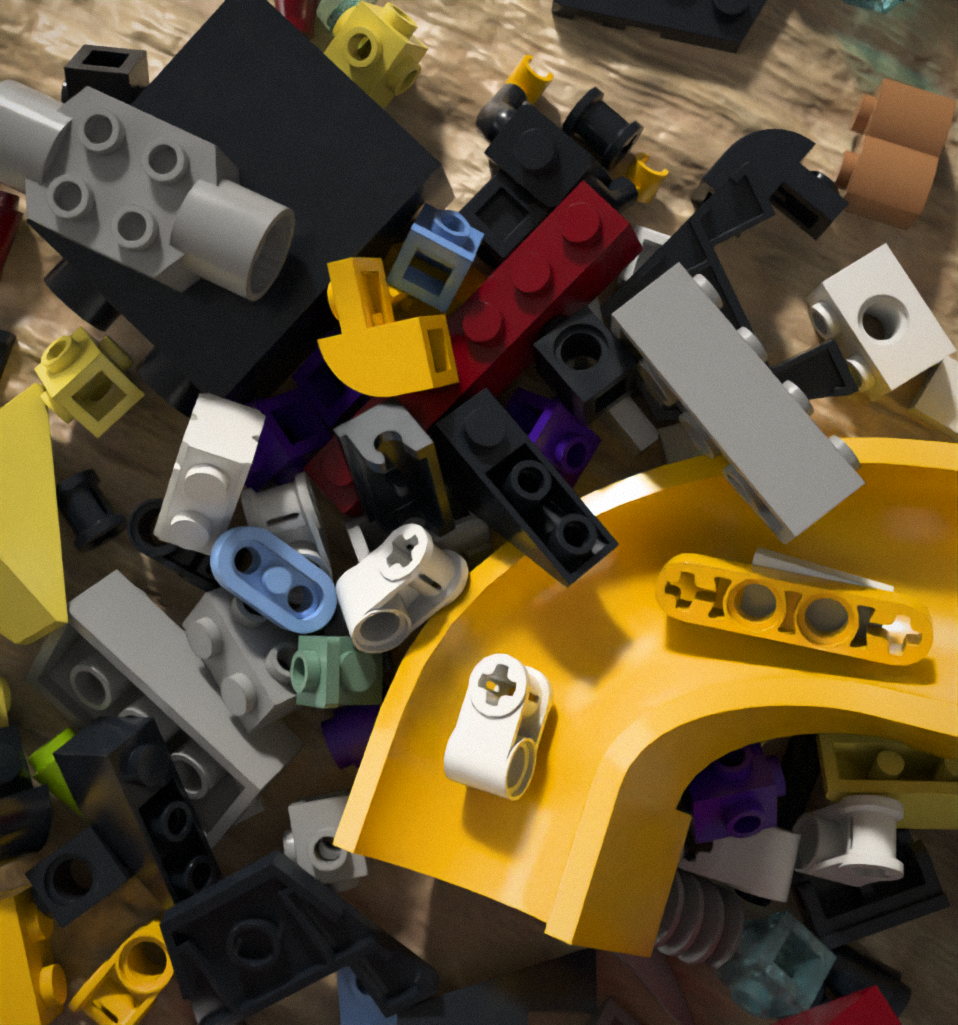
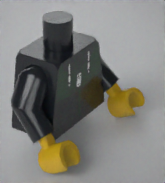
(544, 156)

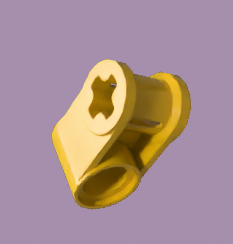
(127, 982)

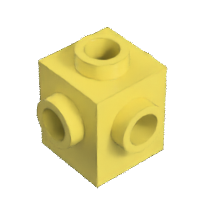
(377, 50)
(88, 380)

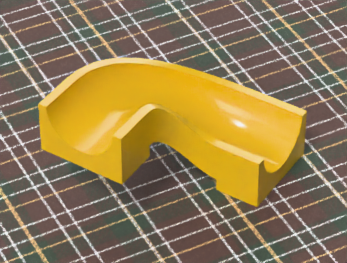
(651, 695)

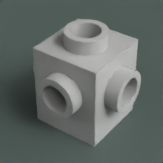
(306, 844)

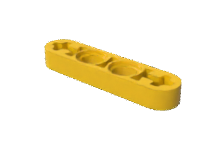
(789, 619)

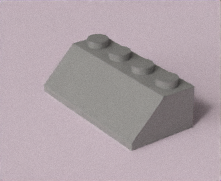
(134, 661)

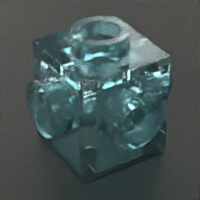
(776, 967)

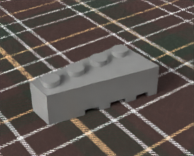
(735, 403)

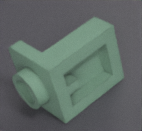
(335, 673)

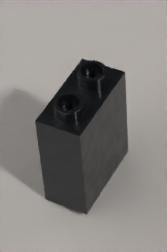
(298, 139)

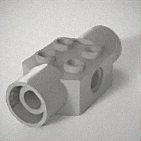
(140, 191)

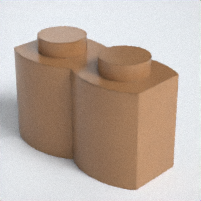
(894, 153)

